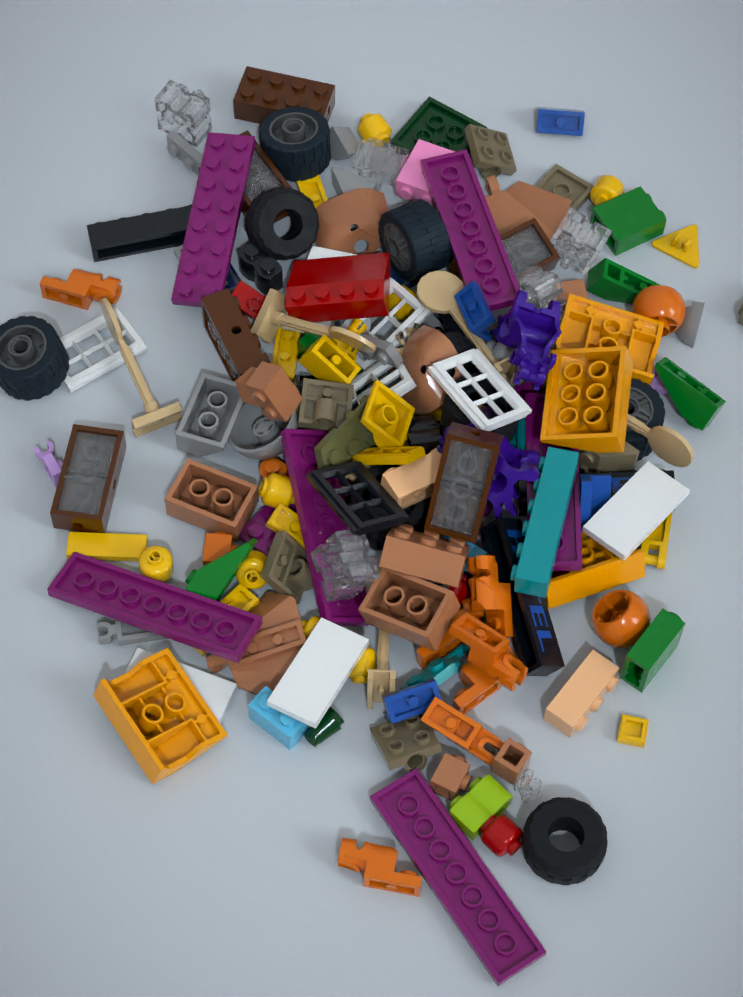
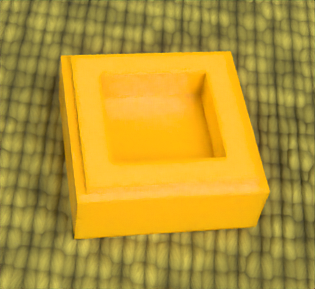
(632, 731)

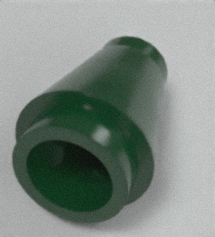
(327, 727)

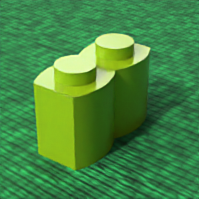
(479, 804)

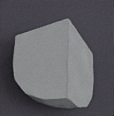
(342, 143)
(688, 330)

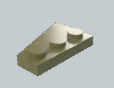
(345, 440)

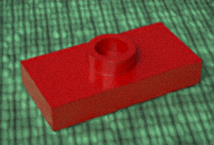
(249, 299)

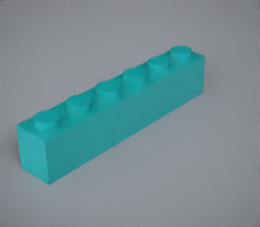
(545, 523)

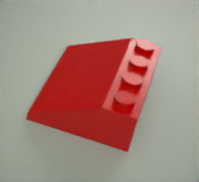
(339, 288)

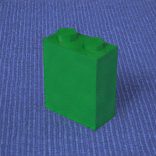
(631, 219)
(652, 650)

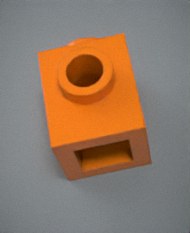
(217, 545)

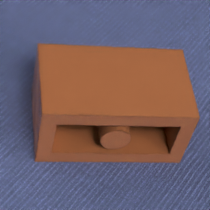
(273, 391)

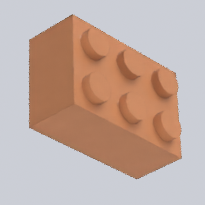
(211, 499)
(425, 555)
(410, 608)

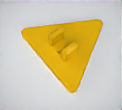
(681, 245)

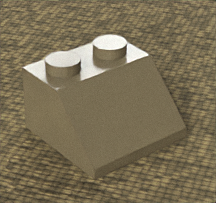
(616, 461)

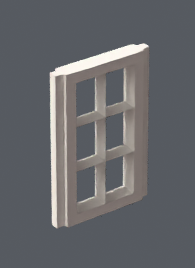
(417, 316)
(107, 364)
(372, 374)
(469, 407)

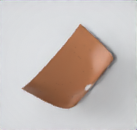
(356, 207)
(425, 348)

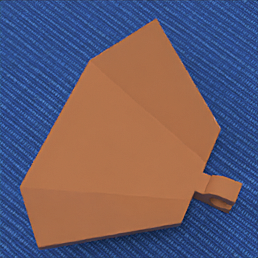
(524, 203)
(271, 648)

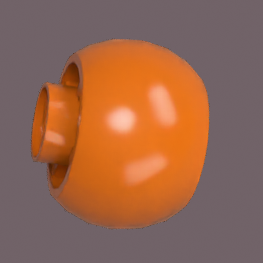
(661, 304)
(620, 618)

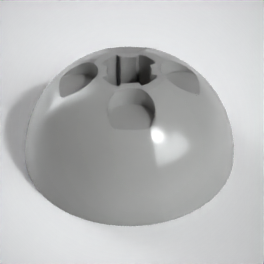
(257, 435)

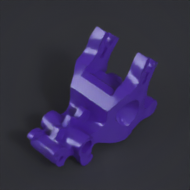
(531, 335)
(509, 469)

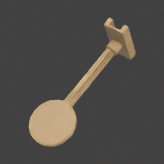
(437, 294)
(273, 315)
(155, 416)
(665, 442)
(380, 680)

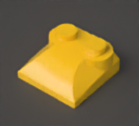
(387, 416)

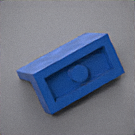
(560, 121)
(475, 310)
(594, 494)
(410, 701)

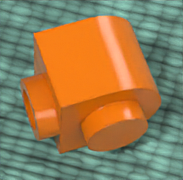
(271, 466)

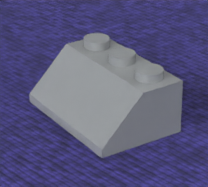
(209, 416)

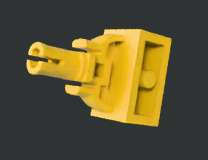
(332, 359)

